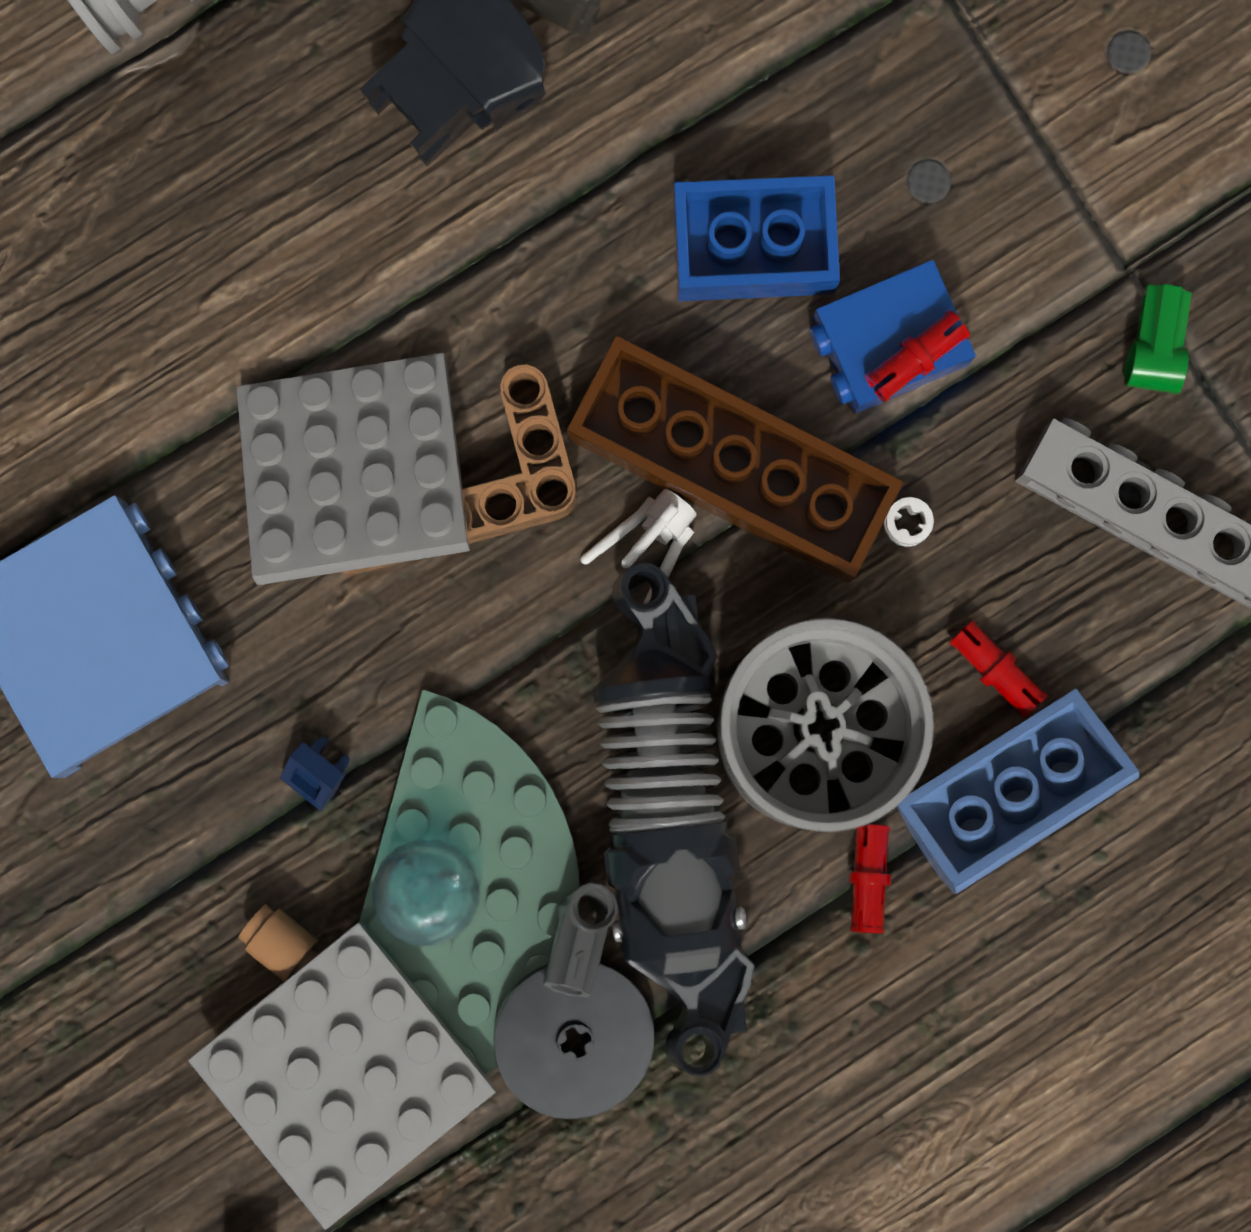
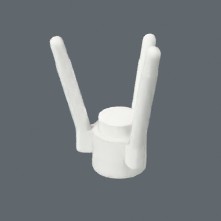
(665, 520)

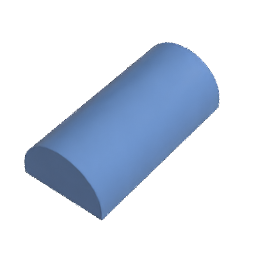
(1016, 791)

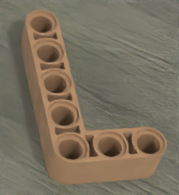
(535, 468)

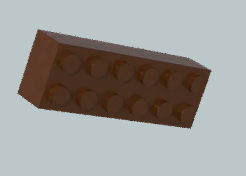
(733, 459)

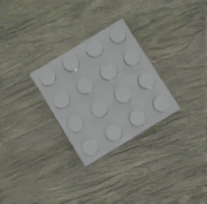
(351, 469)
(342, 1075)

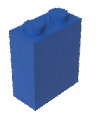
(870, 325)

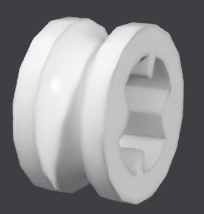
(914, 507)

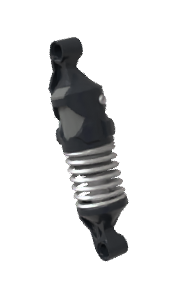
(668, 844)

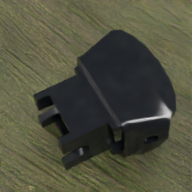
(457, 64)

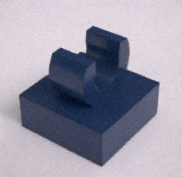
(313, 775)

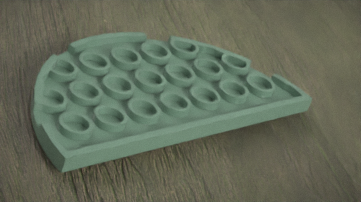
(493, 803)

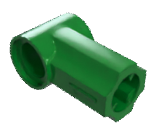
(1158, 354)

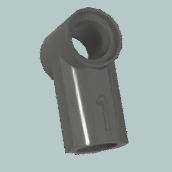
(579, 944)

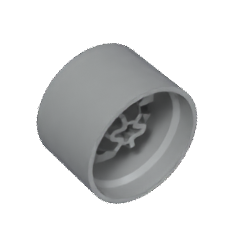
(900, 697)

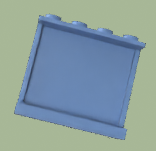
(97, 636)

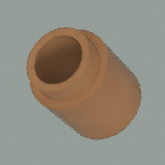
(278, 942)

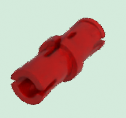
(917, 355)
(998, 669)
(870, 879)

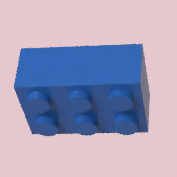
(756, 238)

